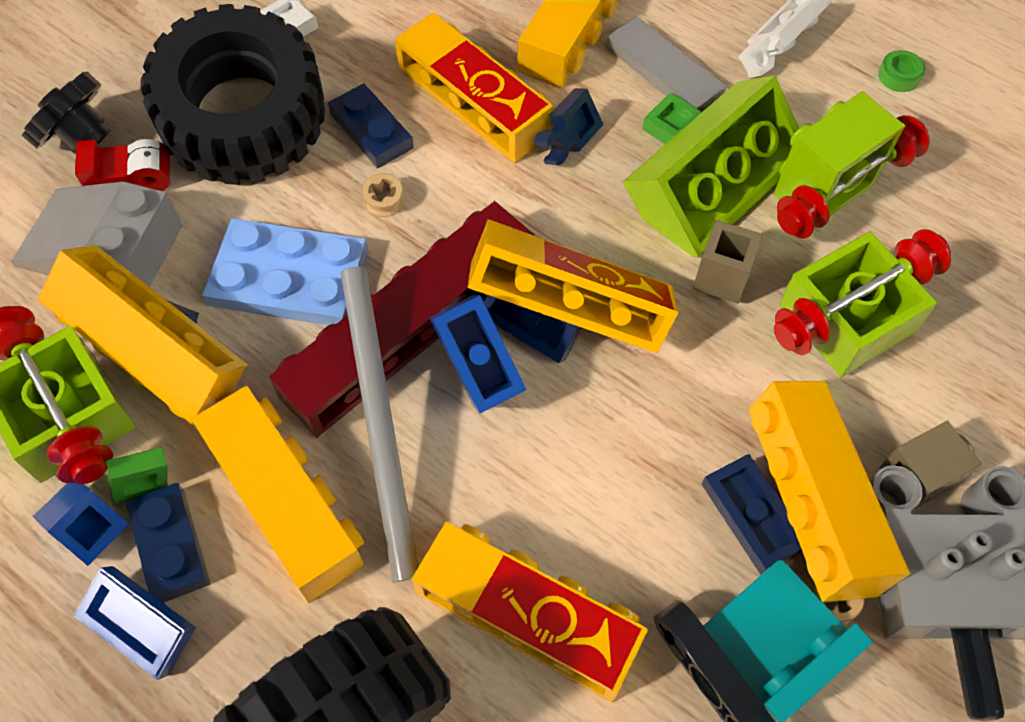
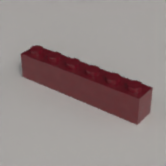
(323, 378)

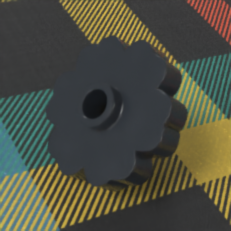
(68, 115)

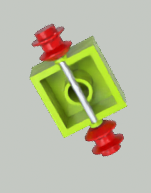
(842, 160)
(861, 299)
(55, 402)

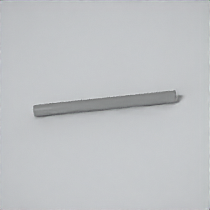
(379, 425)

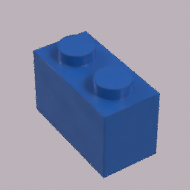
(477, 353)

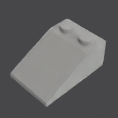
(119, 217)

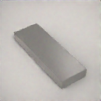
(664, 64)

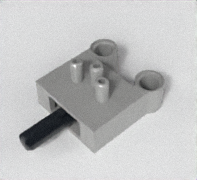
(962, 575)

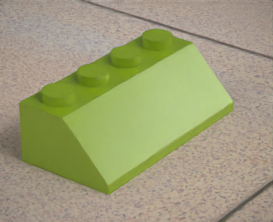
(716, 164)

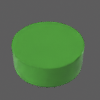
(901, 71)

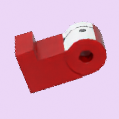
(141, 163)

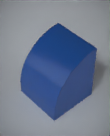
(80, 521)

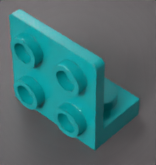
(784, 640)

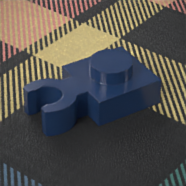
(574, 125)

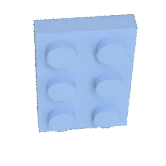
(283, 271)

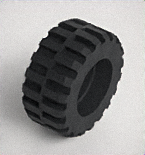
(227, 47)
(353, 673)

